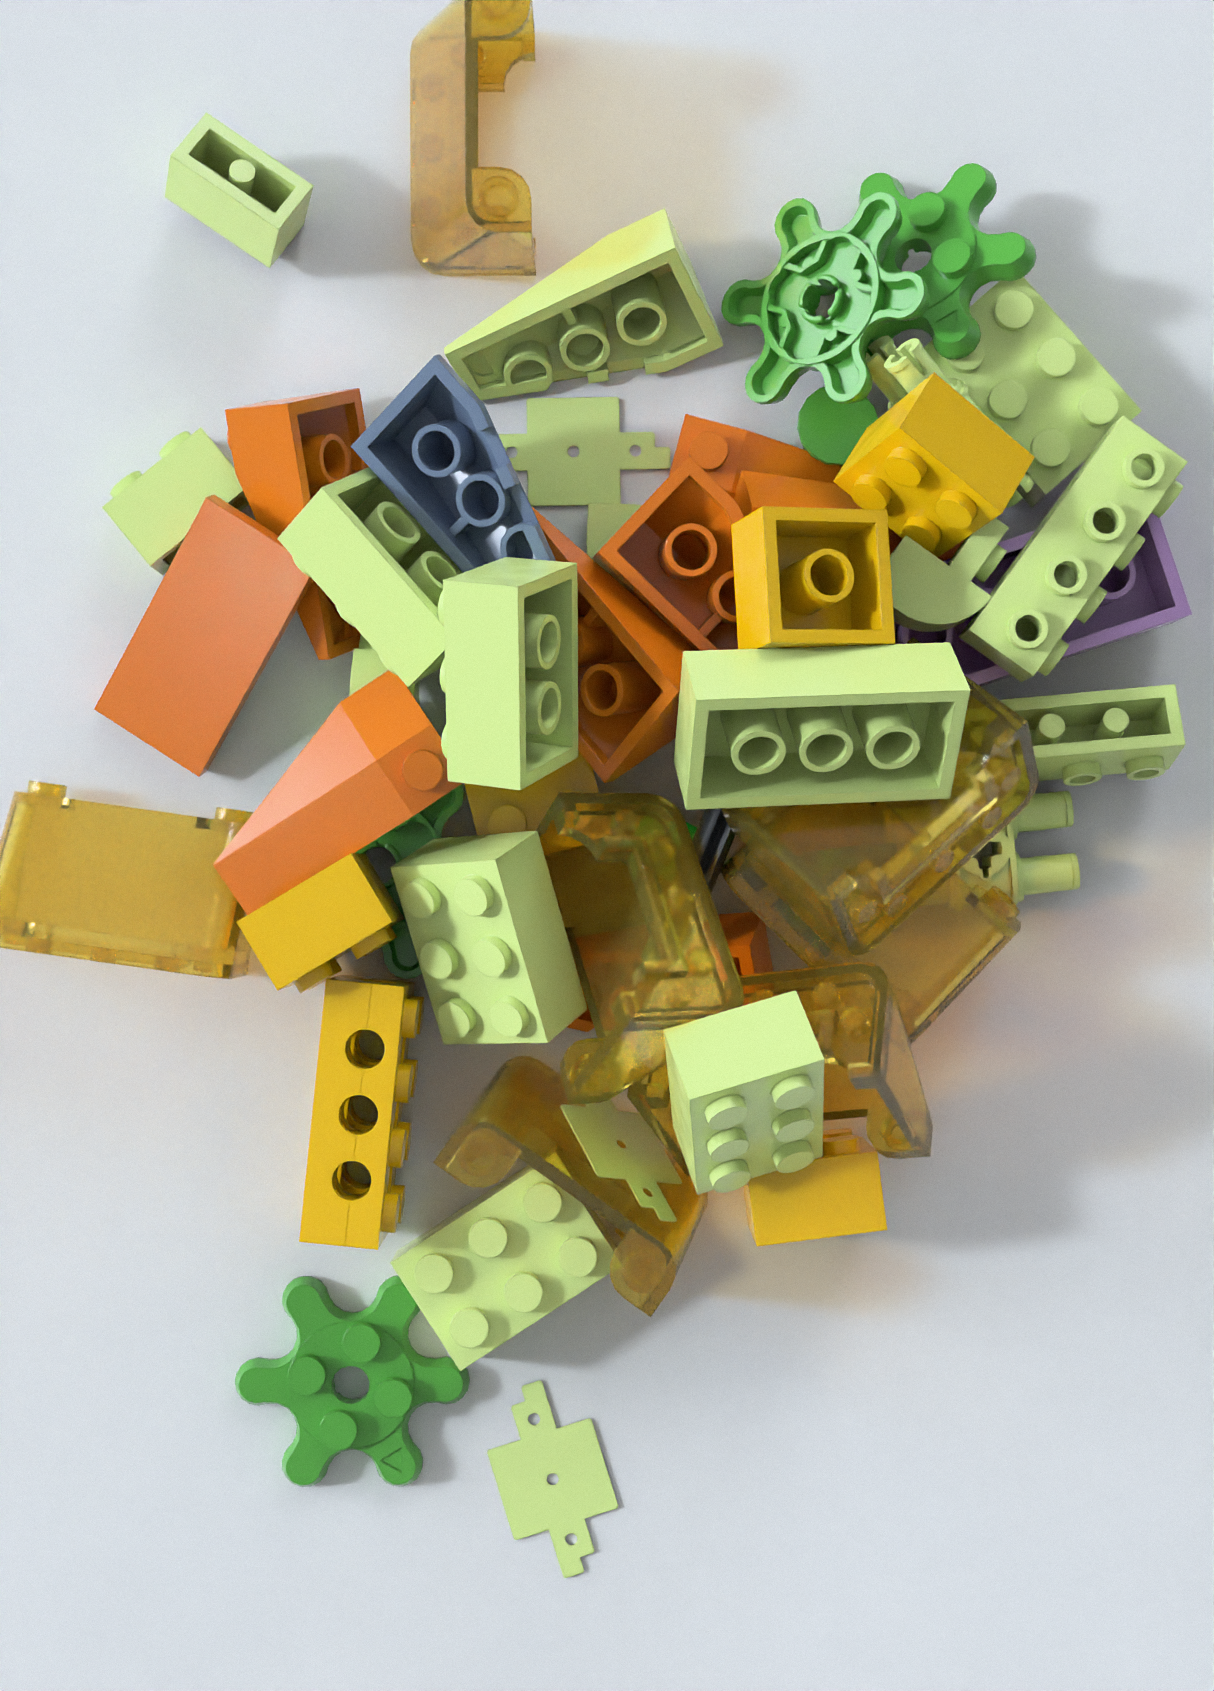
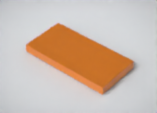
(205, 636)

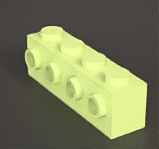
(1074, 550)
(1103, 733)

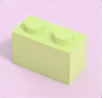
(237, 190)
(163, 502)

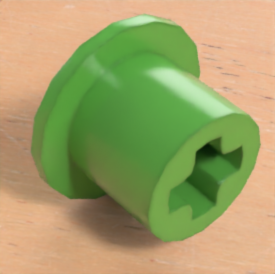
(832, 428)

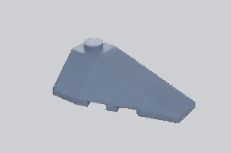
(452, 470)

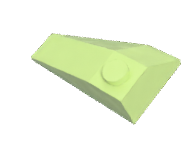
(602, 313)

